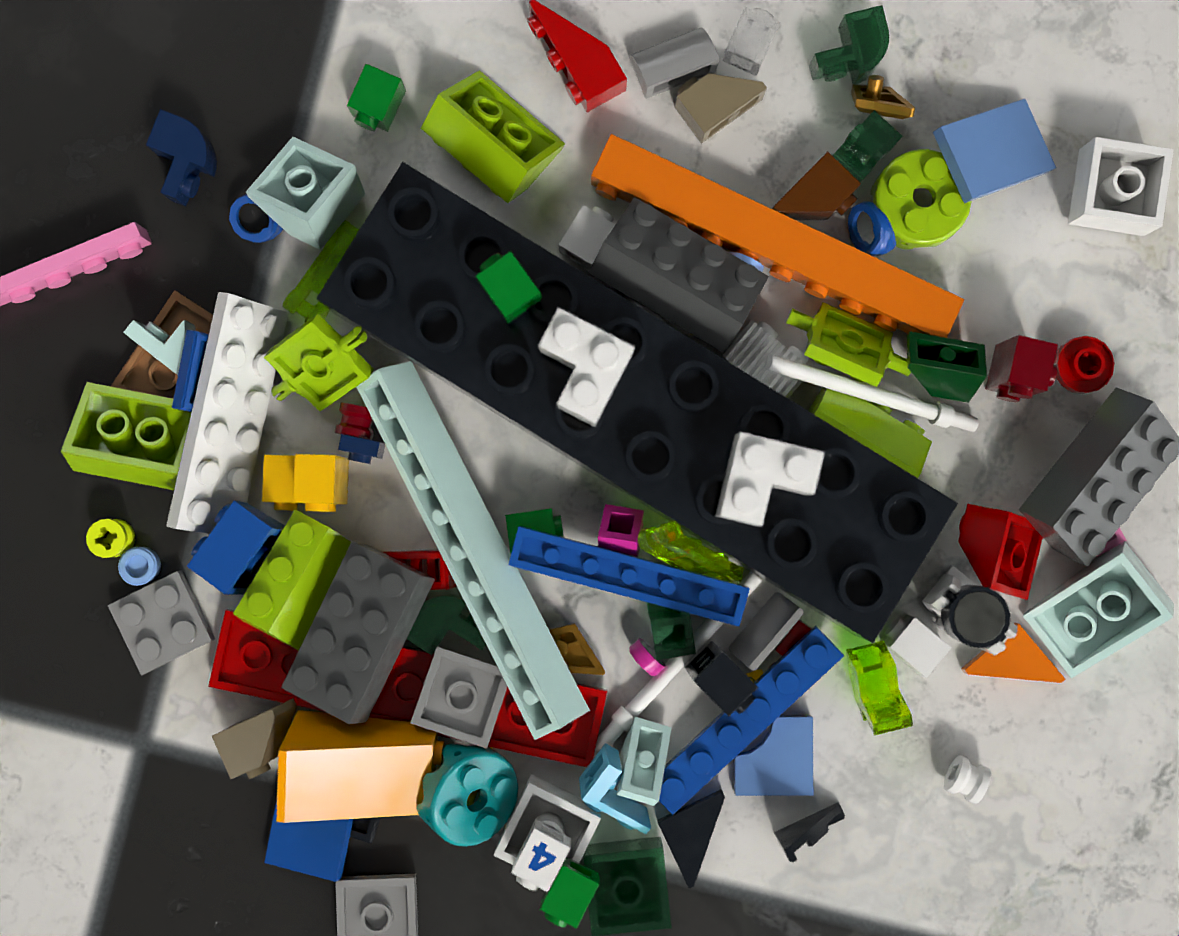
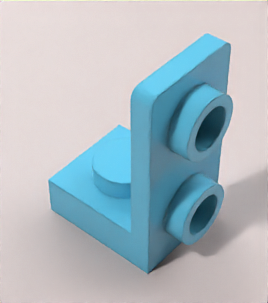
(598, 791)

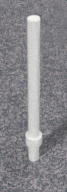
(937, 413)
(624, 716)

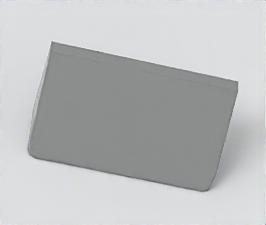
(765, 630)

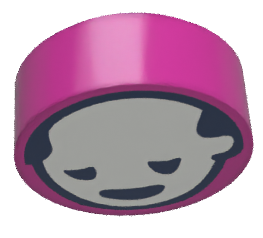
(645, 657)

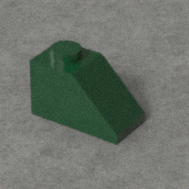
(946, 365)

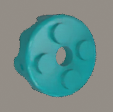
(448, 789)

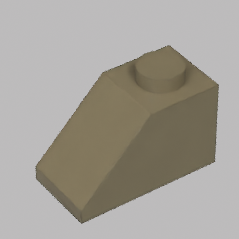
(715, 102)
(254, 741)

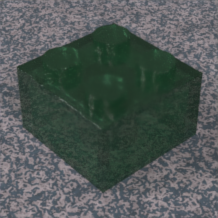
(630, 888)

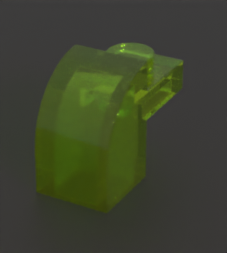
(877, 689)

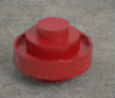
(1084, 364)

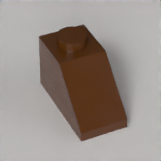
(820, 192)

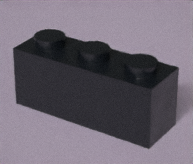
(722, 680)

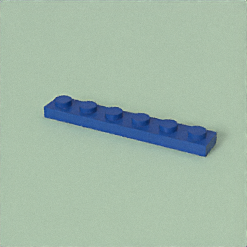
(629, 576)
(730, 735)

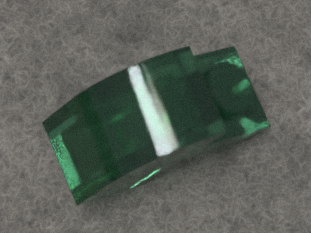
(864, 45)
(867, 146)
(438, 618)
(670, 632)

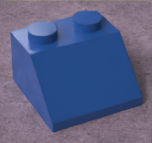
(235, 547)

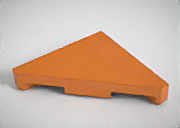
(1018, 661)

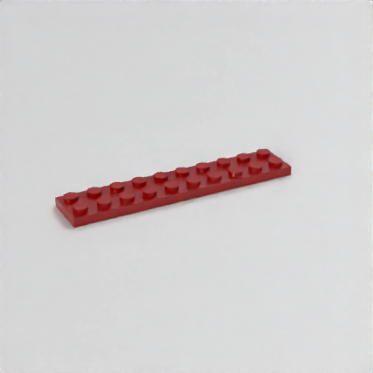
(258, 664)

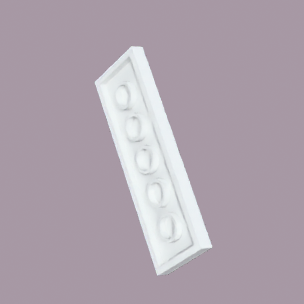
(226, 412)

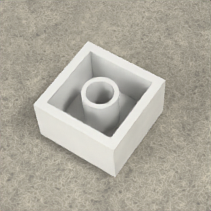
(1120, 186)
(553, 808)

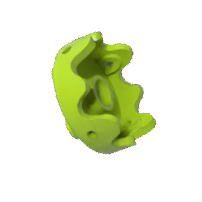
(914, 224)

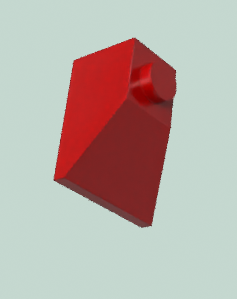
(1000, 549)

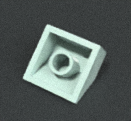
(307, 192)

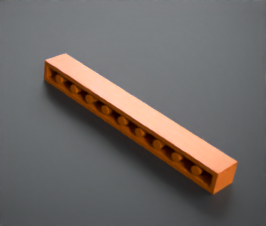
(776, 241)

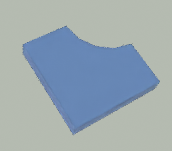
(780, 762)

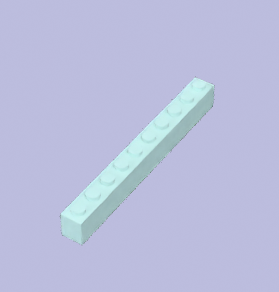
(472, 549)

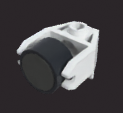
(970, 612)

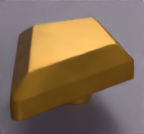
(881, 99)
(576, 650)

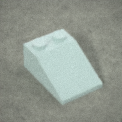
(1100, 610)

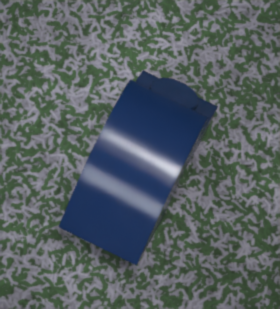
(188, 149)

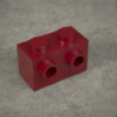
(1022, 368)

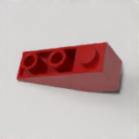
(585, 60)

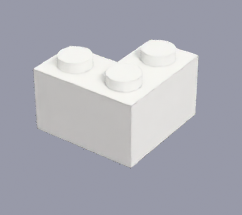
(596, 362)
(759, 465)

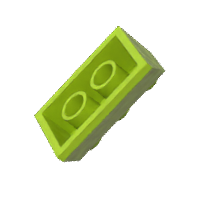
(491, 135)
(874, 428)
(127, 436)
(293, 580)

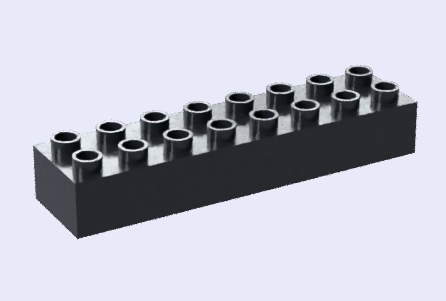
(667, 420)

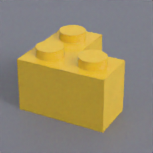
(306, 479)

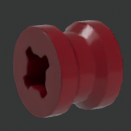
(355, 421)

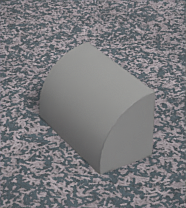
(674, 62)

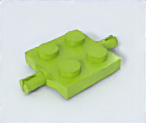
(848, 344)
(319, 363)

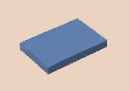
(994, 150)

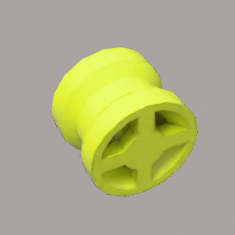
(120, 537)

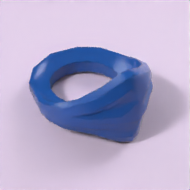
(266, 234)
(884, 235)

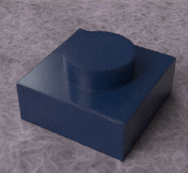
(361, 449)

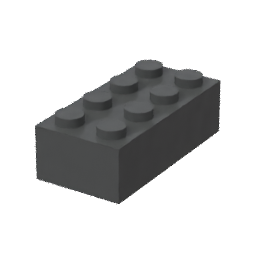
(678, 274)
(1102, 476)
(358, 633)

